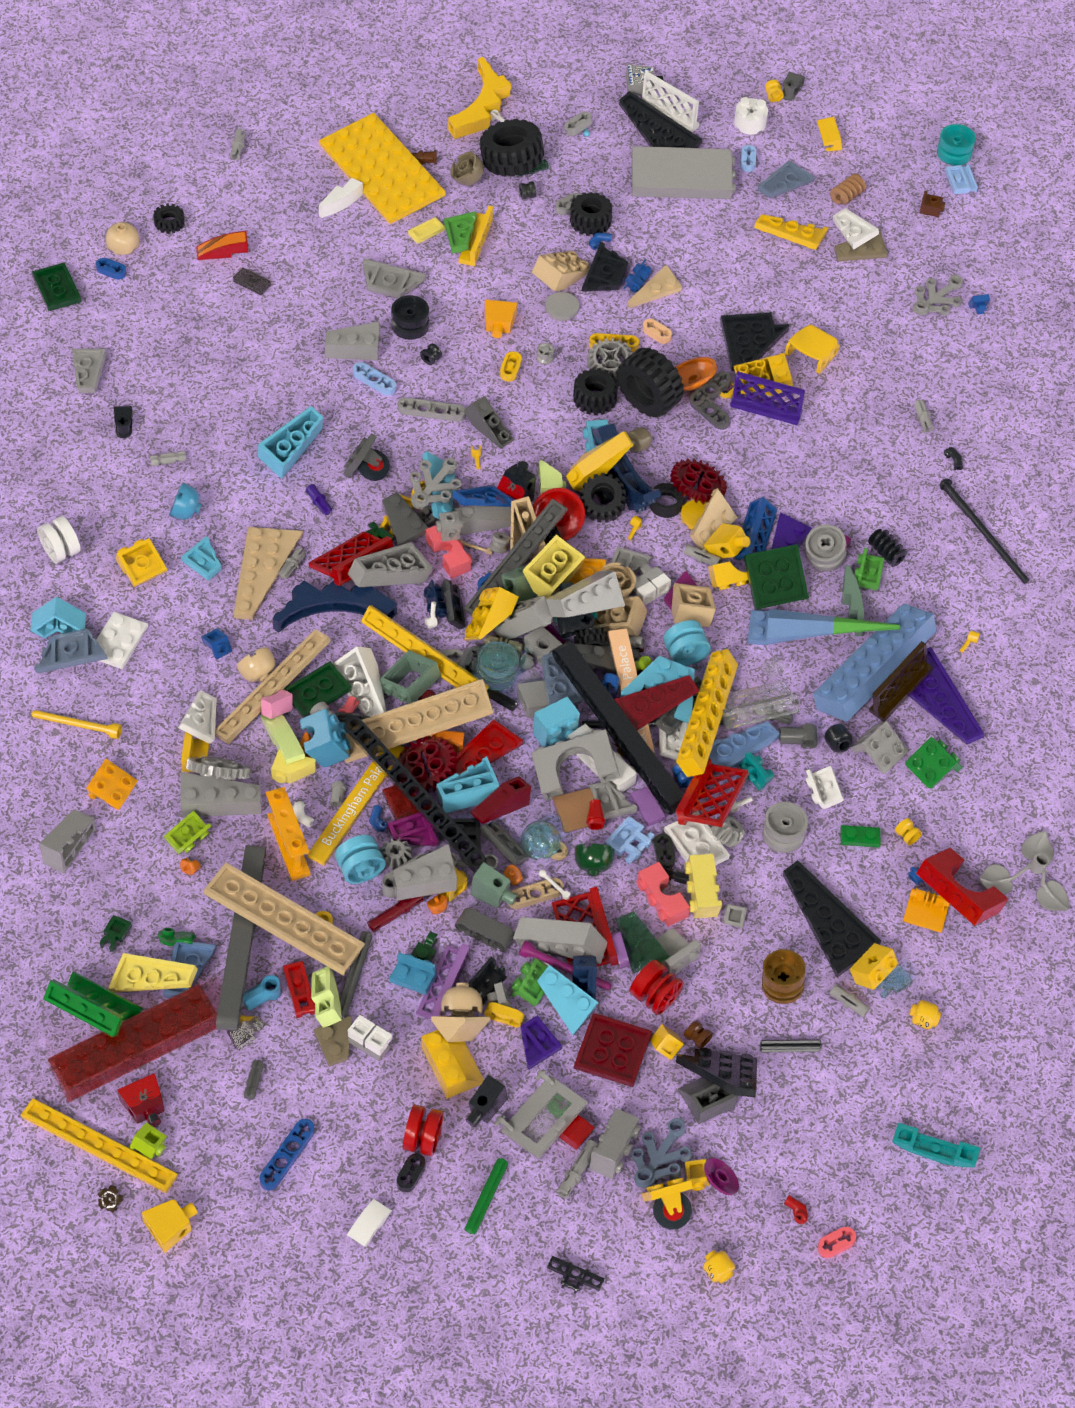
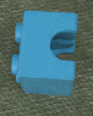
(328, 740)

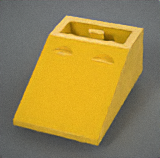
(771, 368)
(493, 608)

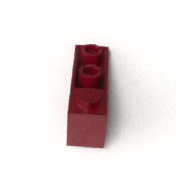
(505, 799)

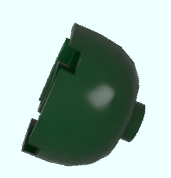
(594, 858)

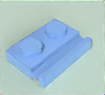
(961, 179)

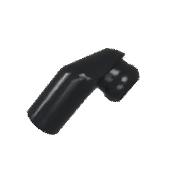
(956, 456)

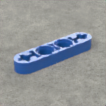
(284, 1153)

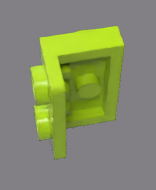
(186, 832)

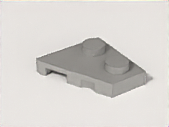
(631, 559)

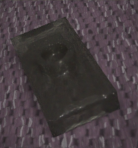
(252, 281)

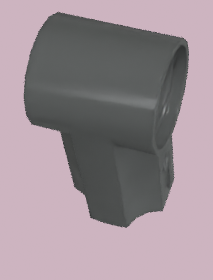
(804, 735)

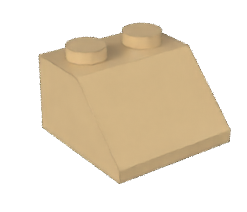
(692, 603)

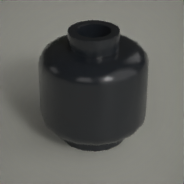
(838, 738)

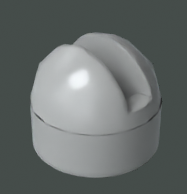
(526, 662)

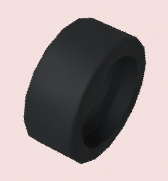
(671, 510)

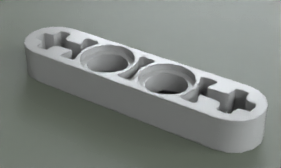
(431, 407)

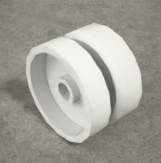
(58, 539)

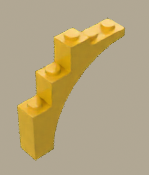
(477, 115)

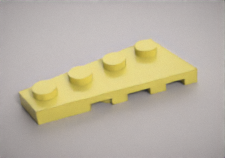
(147, 973)

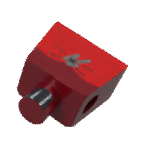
(143, 1100)

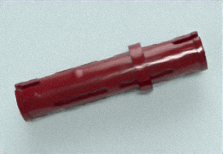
(393, 912)

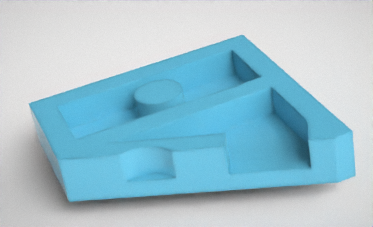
(202, 559)

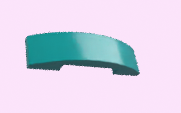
(935, 1149)

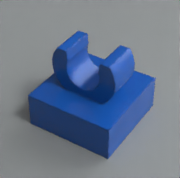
(979, 302)

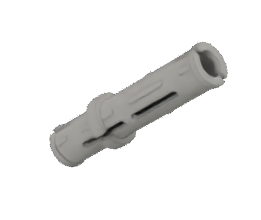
(573, 1176)

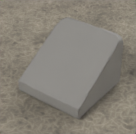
(734, 915)

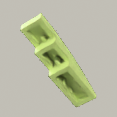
(283, 738)

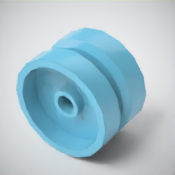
(687, 643)
(360, 859)

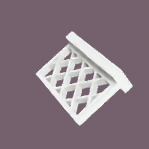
(667, 108)

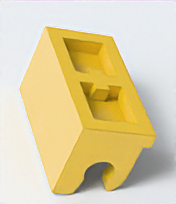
(830, 133)

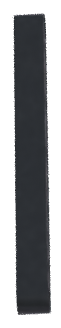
(618, 726)
(409, 787)

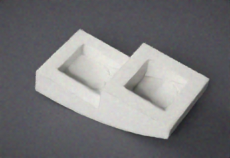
(369, 1222)

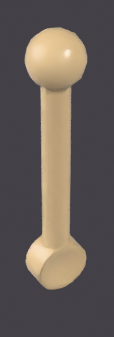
(487, 551)

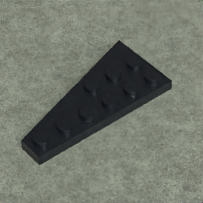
(656, 126)
(835, 927)

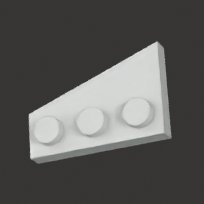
(854, 228)
(201, 717)

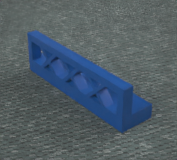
(752, 526)

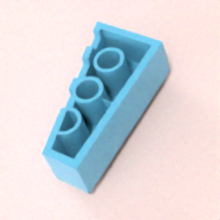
(289, 442)

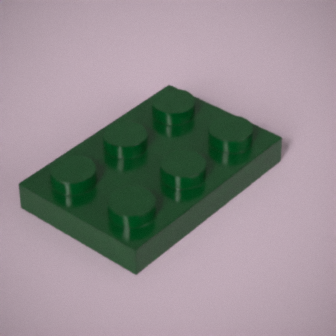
(56, 286)
(321, 685)

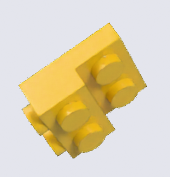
(140, 562)

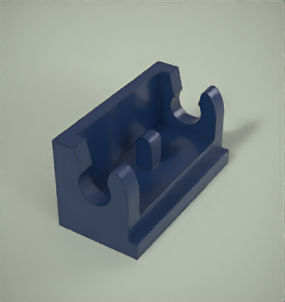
(585, 974)

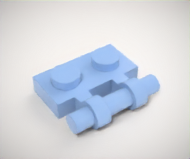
(625, 835)

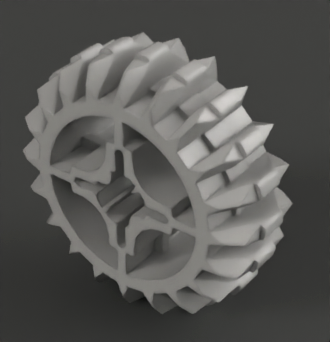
(609, 353)

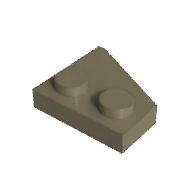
(334, 1041)

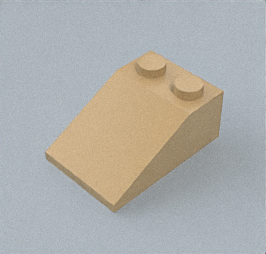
(626, 617)

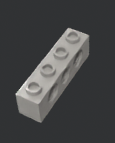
(540, 643)

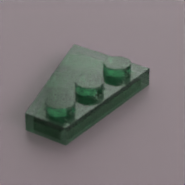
(639, 942)

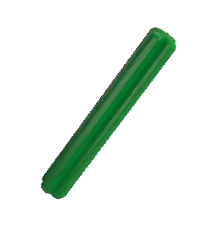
(486, 1196)

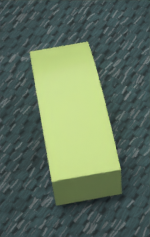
(326, 997)

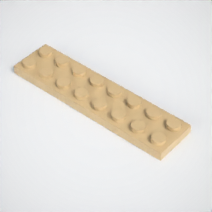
(426, 717)
(284, 918)

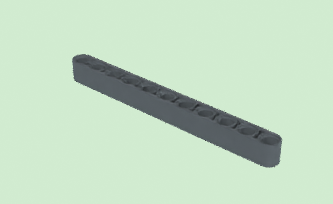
(239, 950)

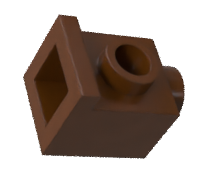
(932, 205)

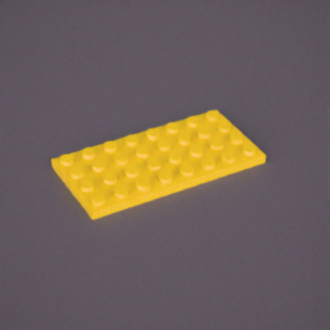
(389, 172)

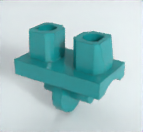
(757, 773)

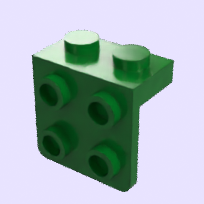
(933, 762)

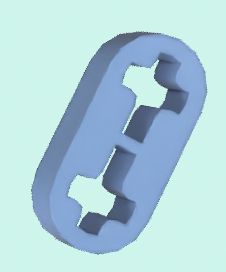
(748, 158)

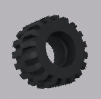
(590, 213)
(595, 401)
(598, 484)

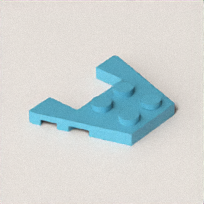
(658, 673)

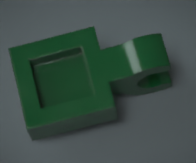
(426, 951)

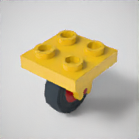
(671, 1206)

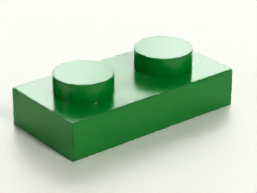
(860, 836)

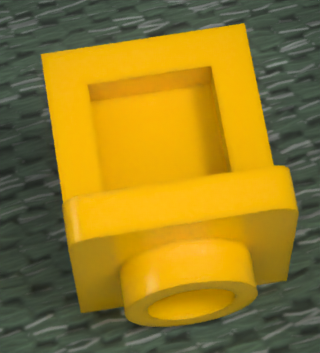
(696, 1173)

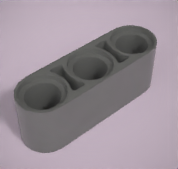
(485, 929)

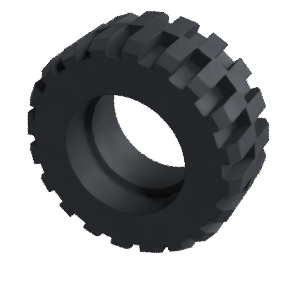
(511, 147)
(650, 382)

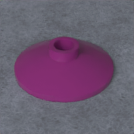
(721, 1176)

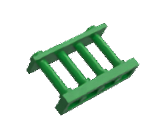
(91, 1003)

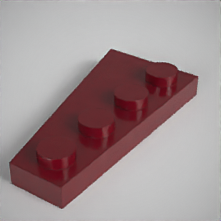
(655, 701)

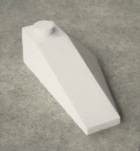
(362, 673)

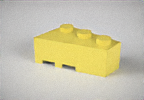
(702, 886)

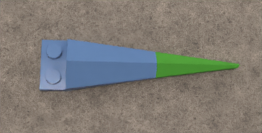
(783, 626)

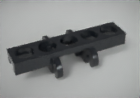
(568, 1273)

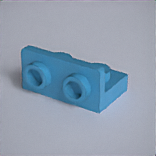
(413, 973)

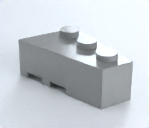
(354, 342)
(66, 840)
(426, 875)

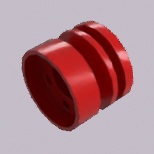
(656, 987)

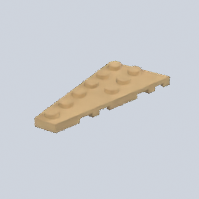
(262, 560)

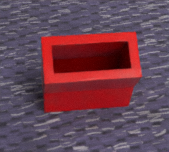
(577, 1132)

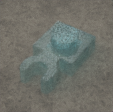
(895, 981)

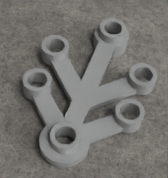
(923, 306)
(433, 485)

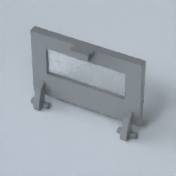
(543, 1116)

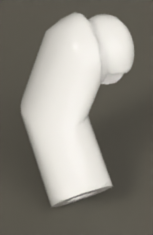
(298, 808)

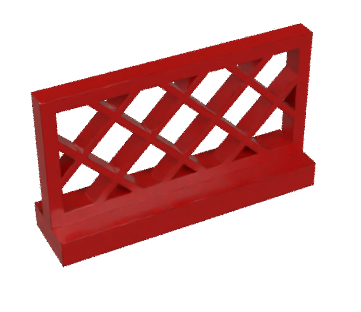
(341, 569)
(697, 791)
(599, 920)

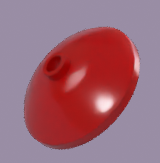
(573, 518)

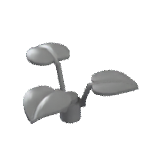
(1041, 853)

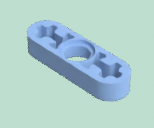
(371, 372)

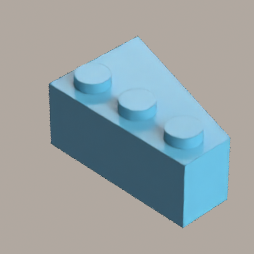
(467, 788)

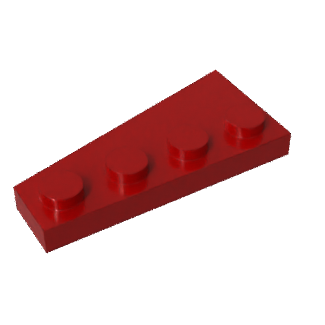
(491, 742)

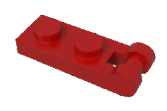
(299, 988)

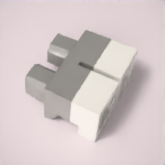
(651, 584)
(369, 1038)

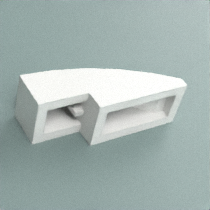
(341, 198)

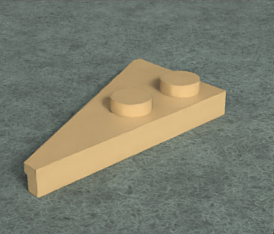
(661, 285)

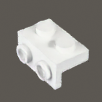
(670, 745)
(825, 787)

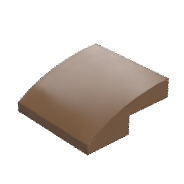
(573, 809)

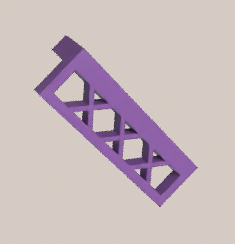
(455, 972)

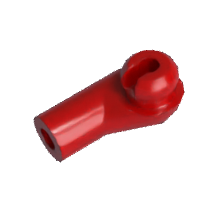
(799, 1209)

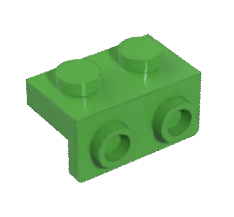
(869, 571)

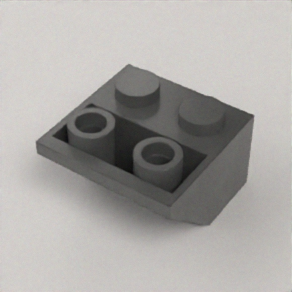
(706, 1099)

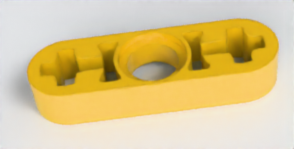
(624, 338)

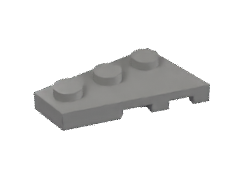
(88, 368)

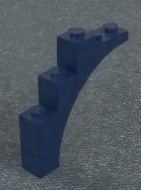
(637, 491)
(333, 598)

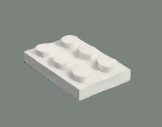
(120, 638)
(696, 840)

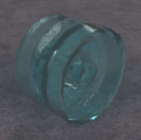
(497, 665)

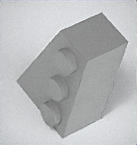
(525, 618)
(614, 1144)

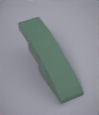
(852, 596)

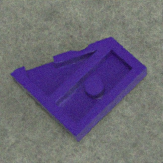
(538, 1042)

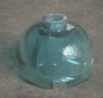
(540, 839)

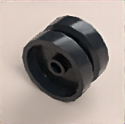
(410, 317)

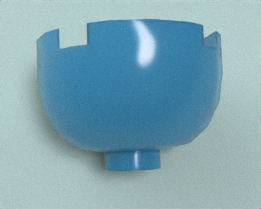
(185, 502)

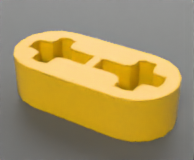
(504, 1014)

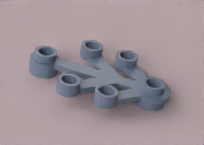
(660, 1157)

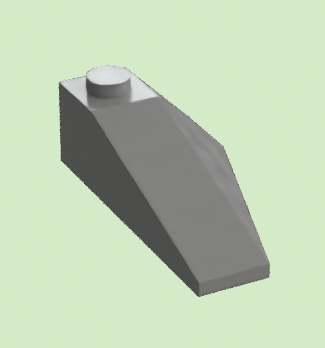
(483, 518)

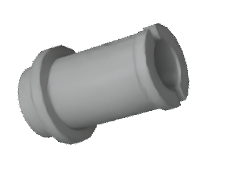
(338, 789)

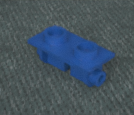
(640, 272)

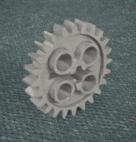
(218, 767)

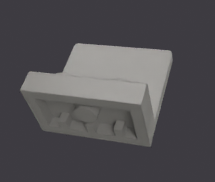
(882, 746)

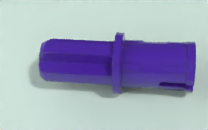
(318, 499)

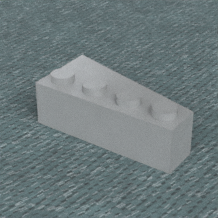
(590, 595)
(218, 796)
(561, 937)

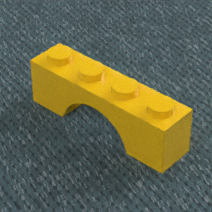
(725, 574)

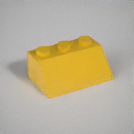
(451, 1064)

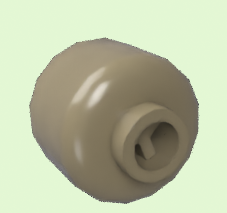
(640, 438)

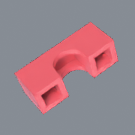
(454, 562)
(669, 907)

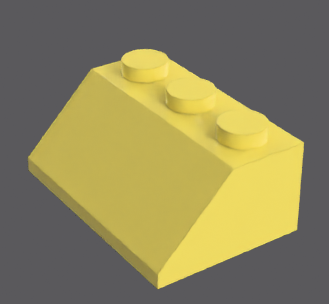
(552, 567)

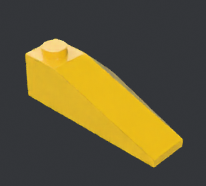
(598, 460)

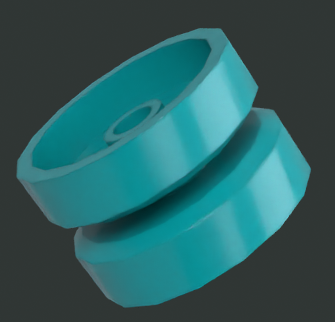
(956, 144)

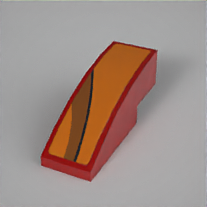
(223, 246)

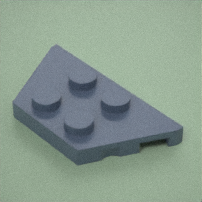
(70, 650)

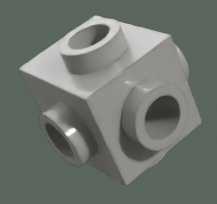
(449, 526)

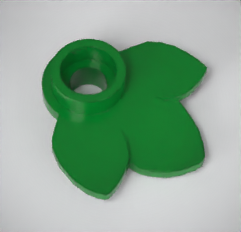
(169, 937)

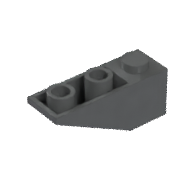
(488, 422)

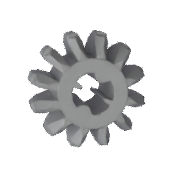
(730, 833)
(396, 853)

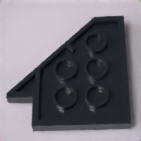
(749, 336)
(725, 1069)

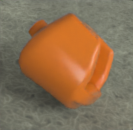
(189, 867)
(513, 874)
(437, 904)

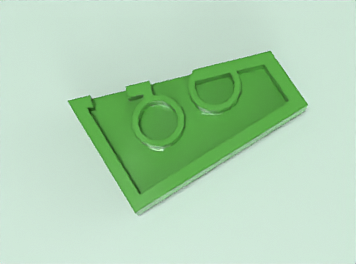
(460, 231)

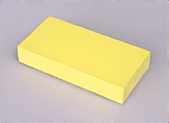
(426, 230)

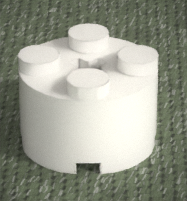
(751, 115)

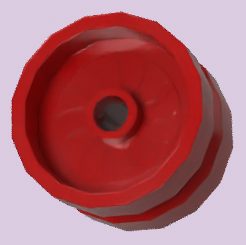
(423, 1130)

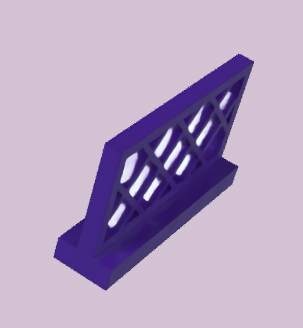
(766, 405)

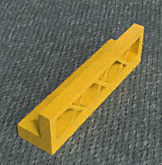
(479, 235)

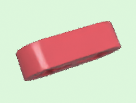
(838, 1247)

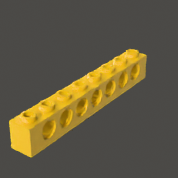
(707, 713)

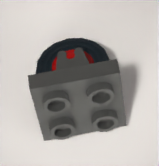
(370, 462)

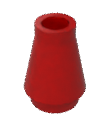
(595, 817)

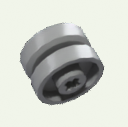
(826, 547)
(785, 827)

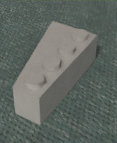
(391, 567)

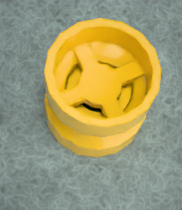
(774, 91)
(908, 831)

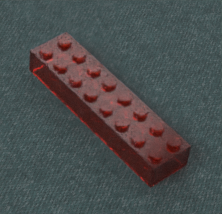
(136, 1044)

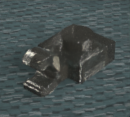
(245, 1033)

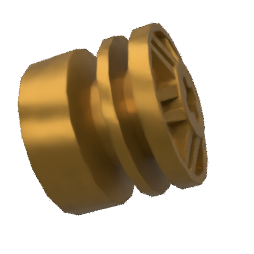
(783, 976)

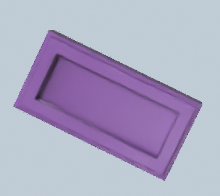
(647, 806)

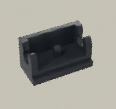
(486, 978)

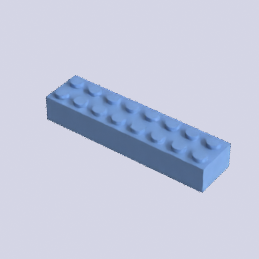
(873, 662)

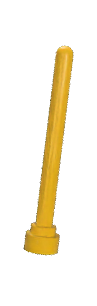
(112, 730)

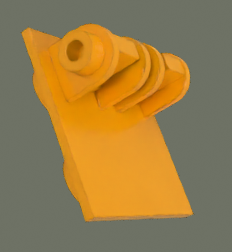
(111, 784)
(926, 910)

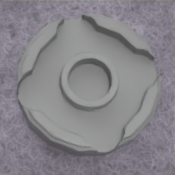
(562, 306)

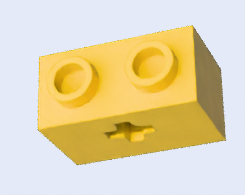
(874, 966)

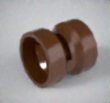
(698, 1034)

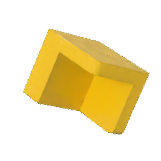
(666, 1042)

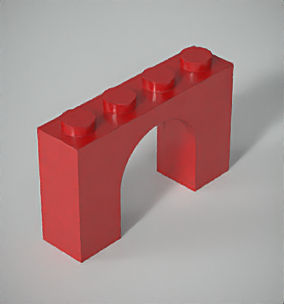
(974, 906)

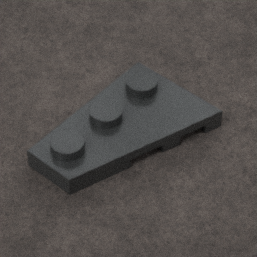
(403, 520)

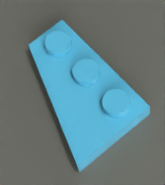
(567, 998)

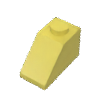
(293, 771)

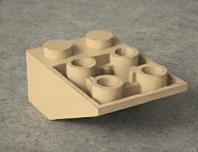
(560, 269)

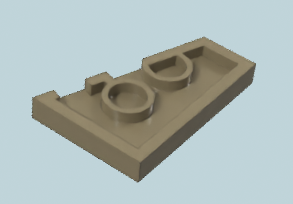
(871, 249)

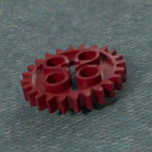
(685, 475)
(440, 761)

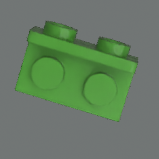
(527, 985)

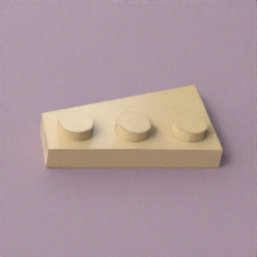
(716, 512)

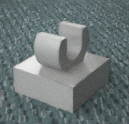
(501, 995)

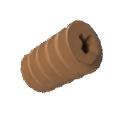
(848, 189)

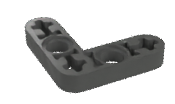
(706, 400)

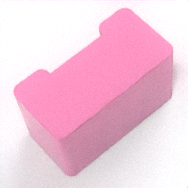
(276, 704)

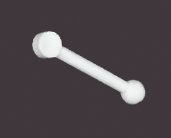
(565, 894)

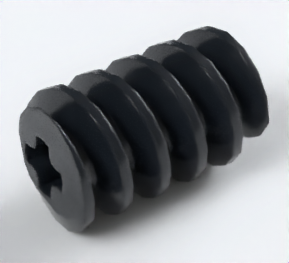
(887, 547)

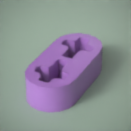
(620, 950)

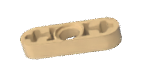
(539, 886)

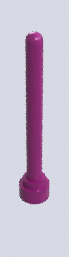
(528, 950)

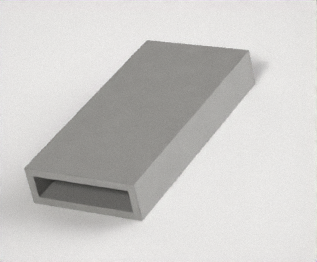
(682, 172)

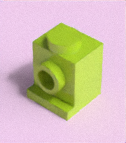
(149, 1141)

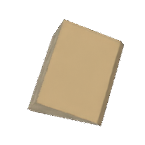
(458, 1027)

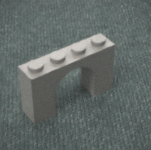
(549, 760)

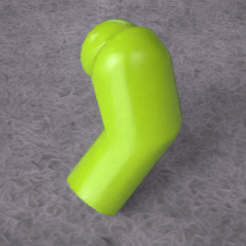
(643, 663)

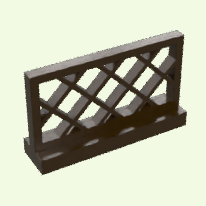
(901, 683)

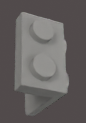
(679, 949)

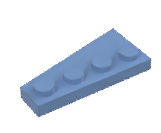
(732, 750)

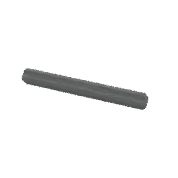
(354, 974)

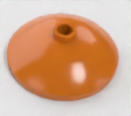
(696, 372)

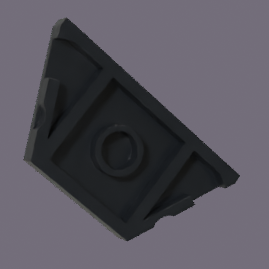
(605, 271)

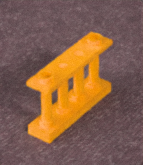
(288, 833)

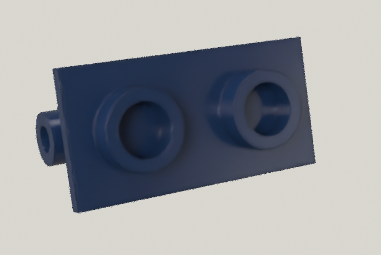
(434, 594)

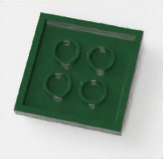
(776, 576)

